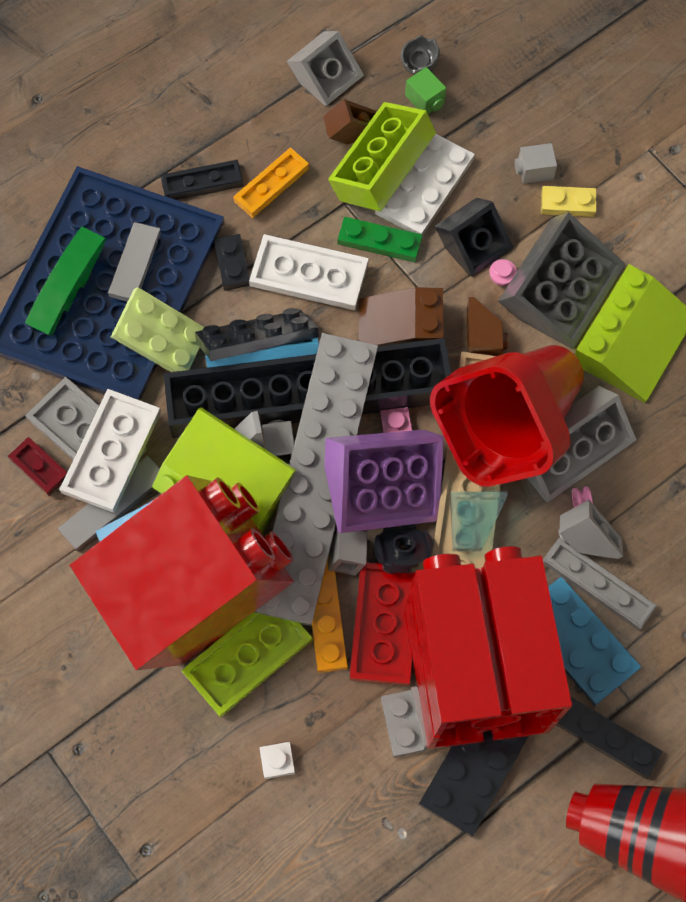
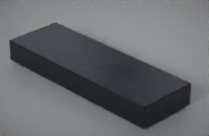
(202, 180)

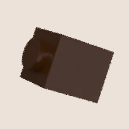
(347, 121)
(484, 330)

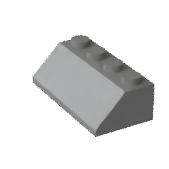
(596, 432)

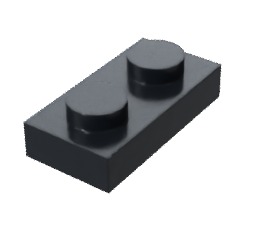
(232, 262)

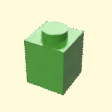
(425, 91)

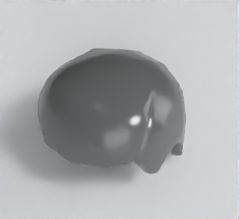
(420, 54)

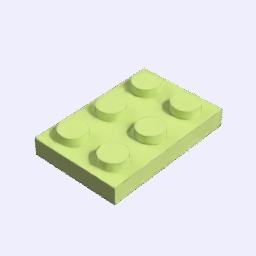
(157, 332)

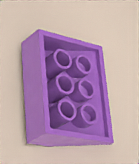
(384, 479)

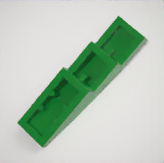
(65, 280)

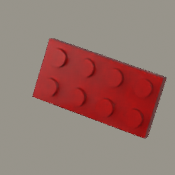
(381, 630)

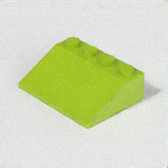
(634, 334)
(217, 450)

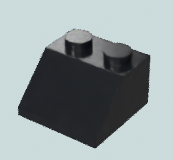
(474, 235)

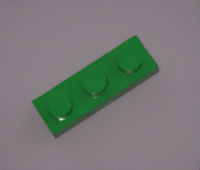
(379, 239)

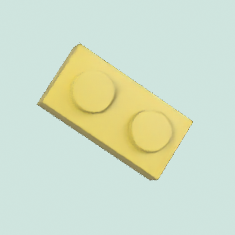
(568, 199)

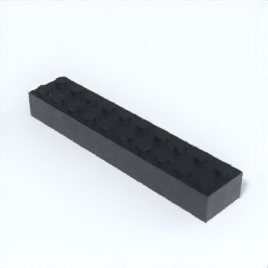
(278, 387)

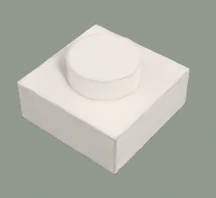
(277, 760)

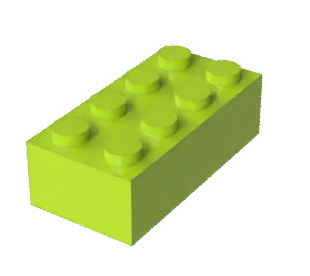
(382, 156)

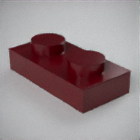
(38, 466)

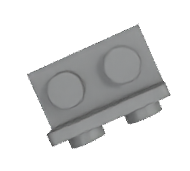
(404, 722)

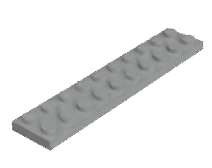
(305, 509)

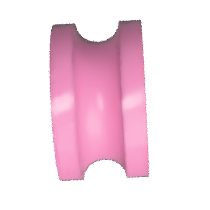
(581, 496)

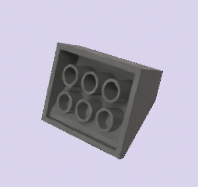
(562, 280)

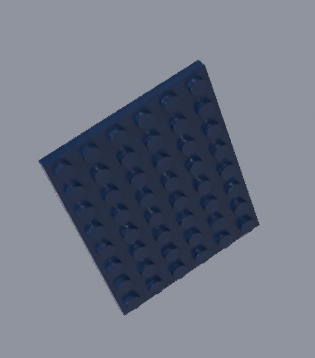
(83, 340)

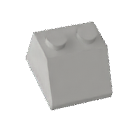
(326, 67)

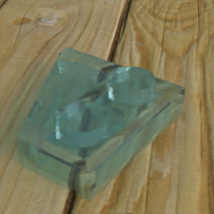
(473, 518)

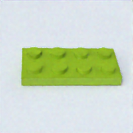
(244, 659)

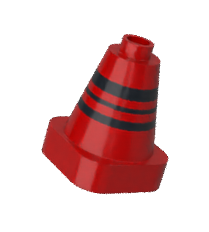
(635, 830)

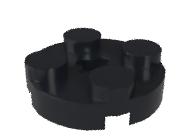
(396, 560)

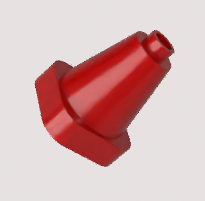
(508, 413)

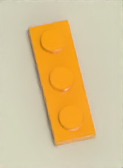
(271, 182)

